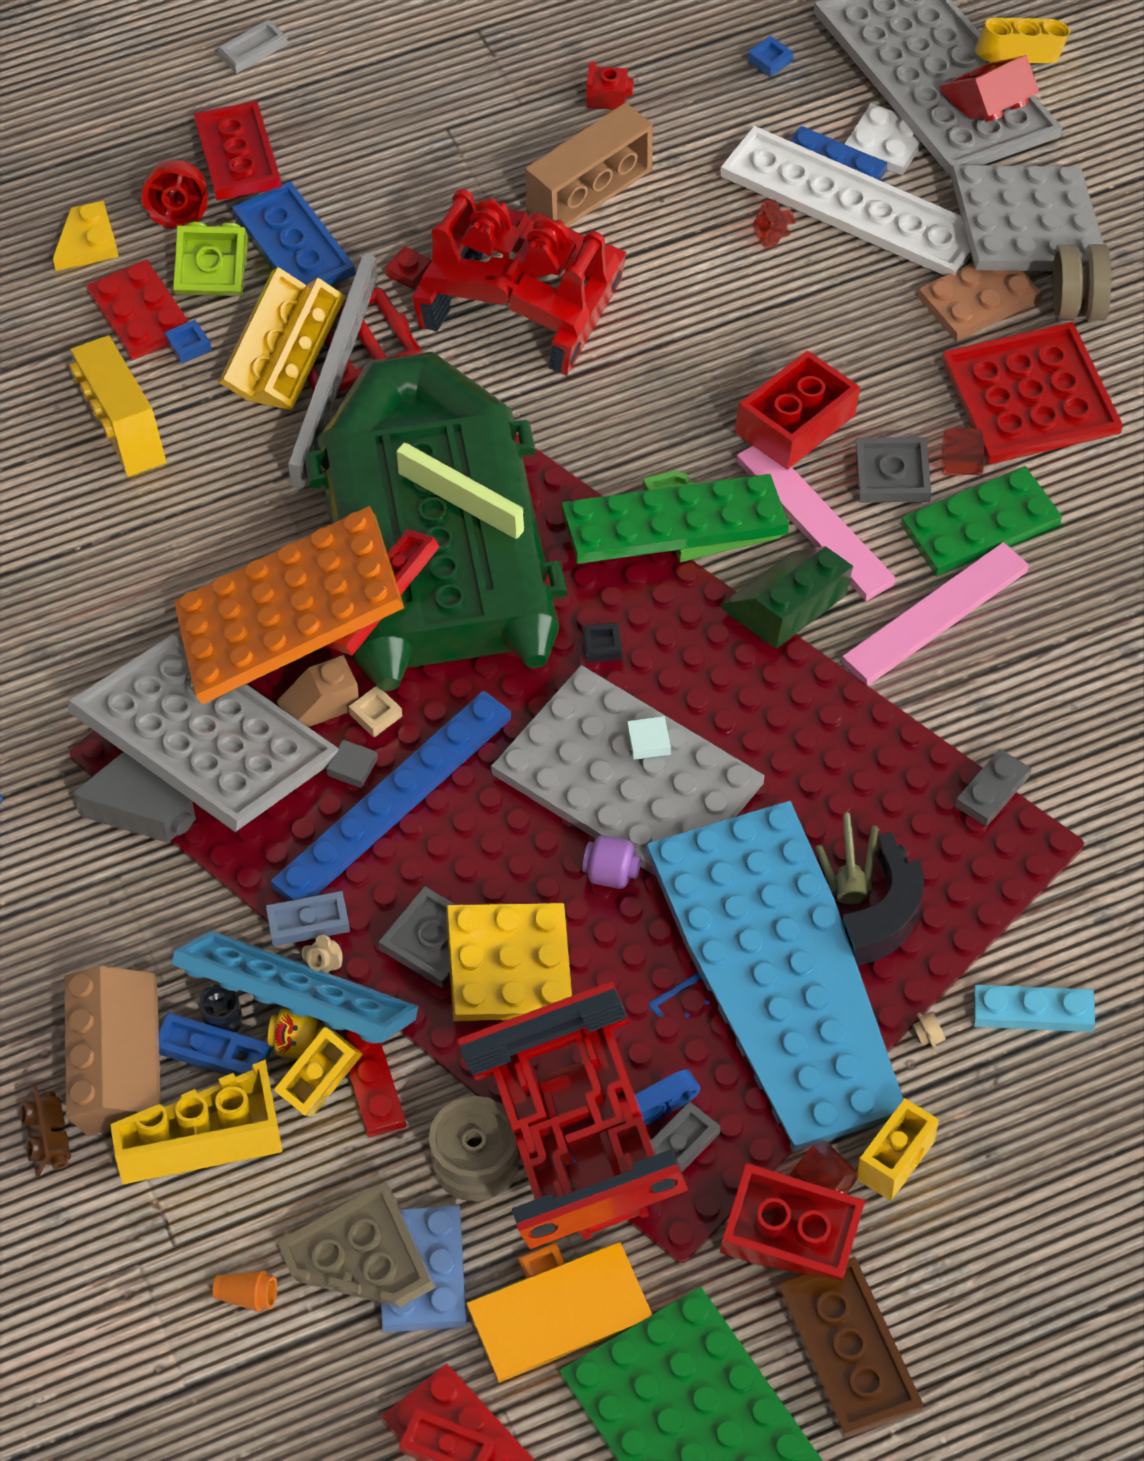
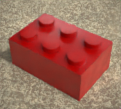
(797, 409)

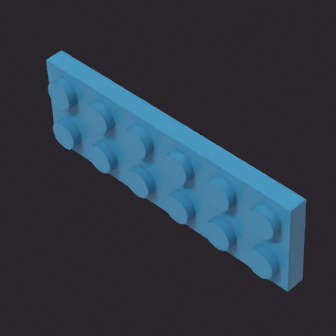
(295, 986)

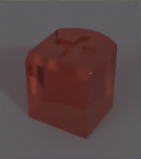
(962, 452)
(825, 1168)

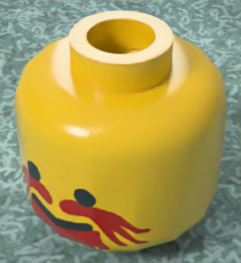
(292, 1033)

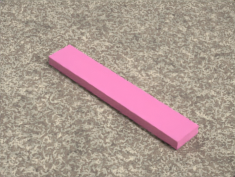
(820, 523)
(935, 614)

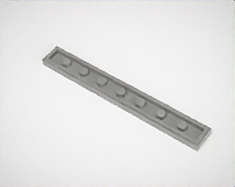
(333, 368)

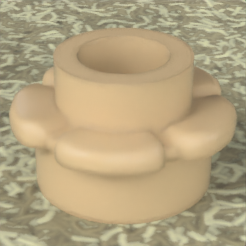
(929, 1029)

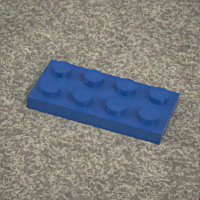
(293, 236)

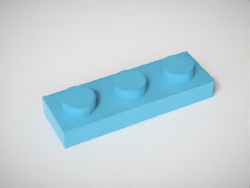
(1034, 1008)

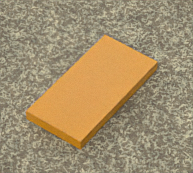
(558, 1312)

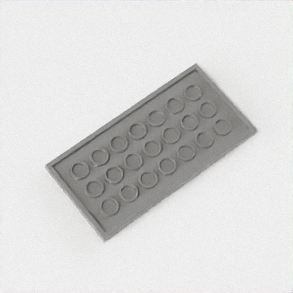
(913, 50)

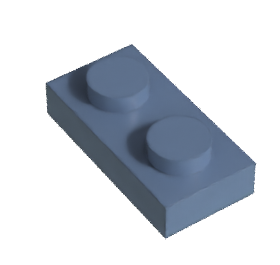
(307, 918)

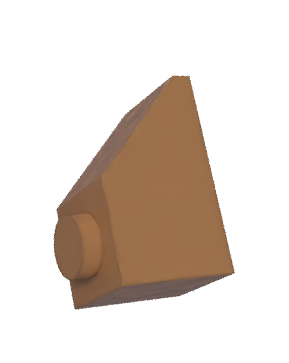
(321, 692)

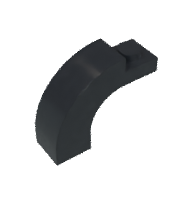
(887, 925)

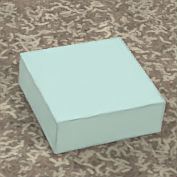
(649, 737)

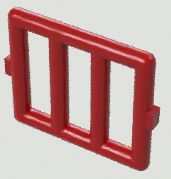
(399, 325)

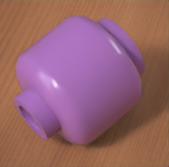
(611, 861)

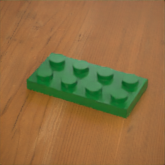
(980, 520)

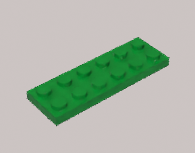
(674, 518)

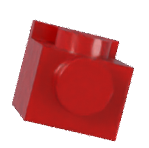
(607, 87)

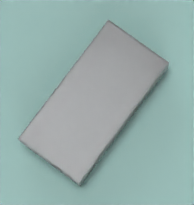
(252, 46)

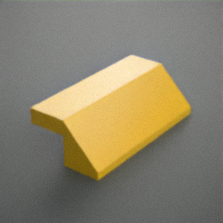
(281, 340)

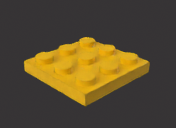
(506, 959)

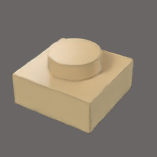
(375, 711)

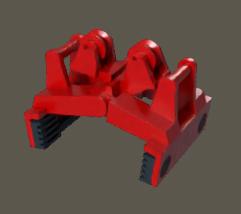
(530, 249)

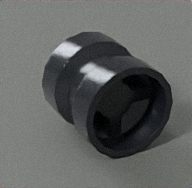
(221, 1008)

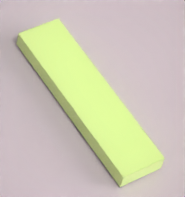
(460, 490)

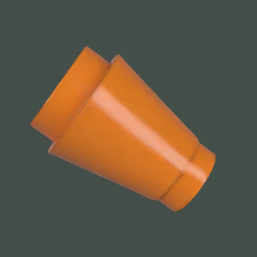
(247, 1289)

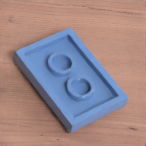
(440, 1243)

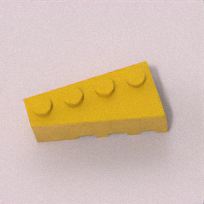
(118, 405)
(200, 1130)

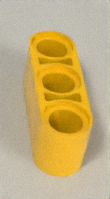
(1014, 37)

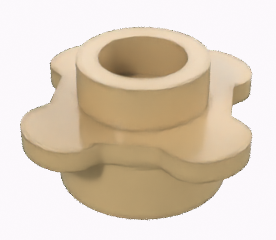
(323, 954)

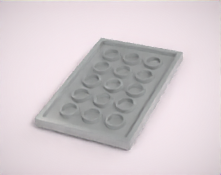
(222, 755)
(583, 768)

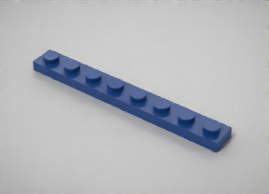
(392, 799)

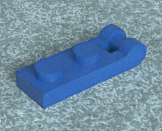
(209, 1046)

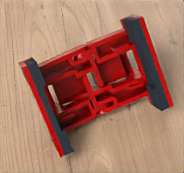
(588, 1110)

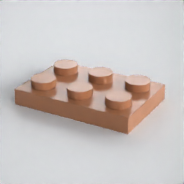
(977, 298)

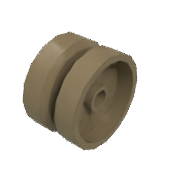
(1081, 282)
(473, 1148)

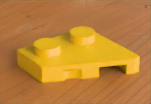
(85, 237)

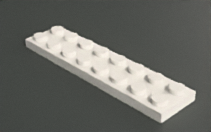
(849, 201)

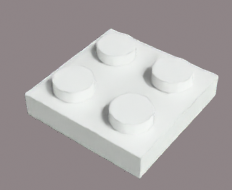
(886, 137)

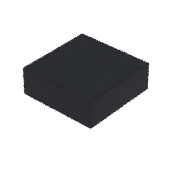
(602, 642)

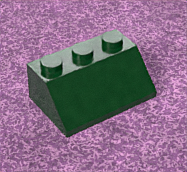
(791, 594)

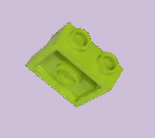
(210, 259)

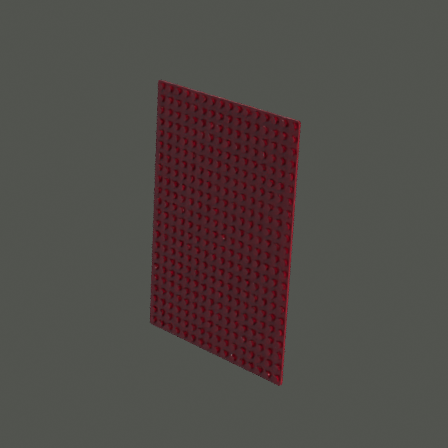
(481, 842)

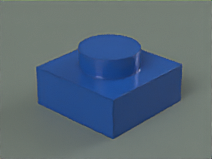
(770, 56)
(188, 341)

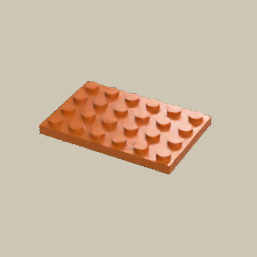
(287, 605)

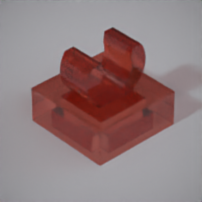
(772, 223)

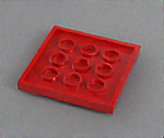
(1032, 392)

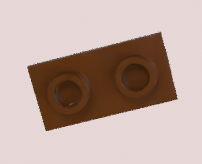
(43, 1145)

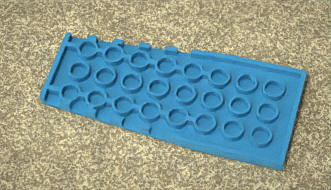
(780, 970)

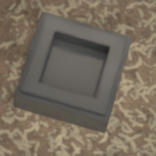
(352, 764)

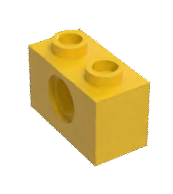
(318, 1072)
(897, 1149)

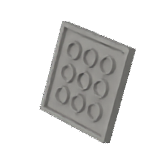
(1023, 213)

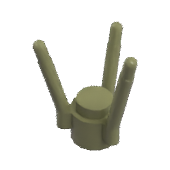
(850, 883)

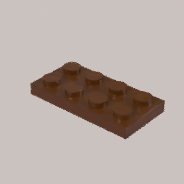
(850, 1350)

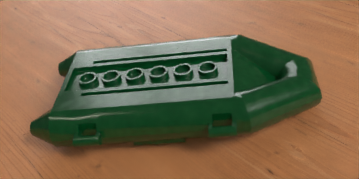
(481, 585)

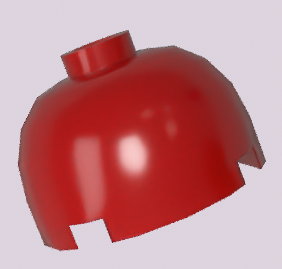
(175, 193)

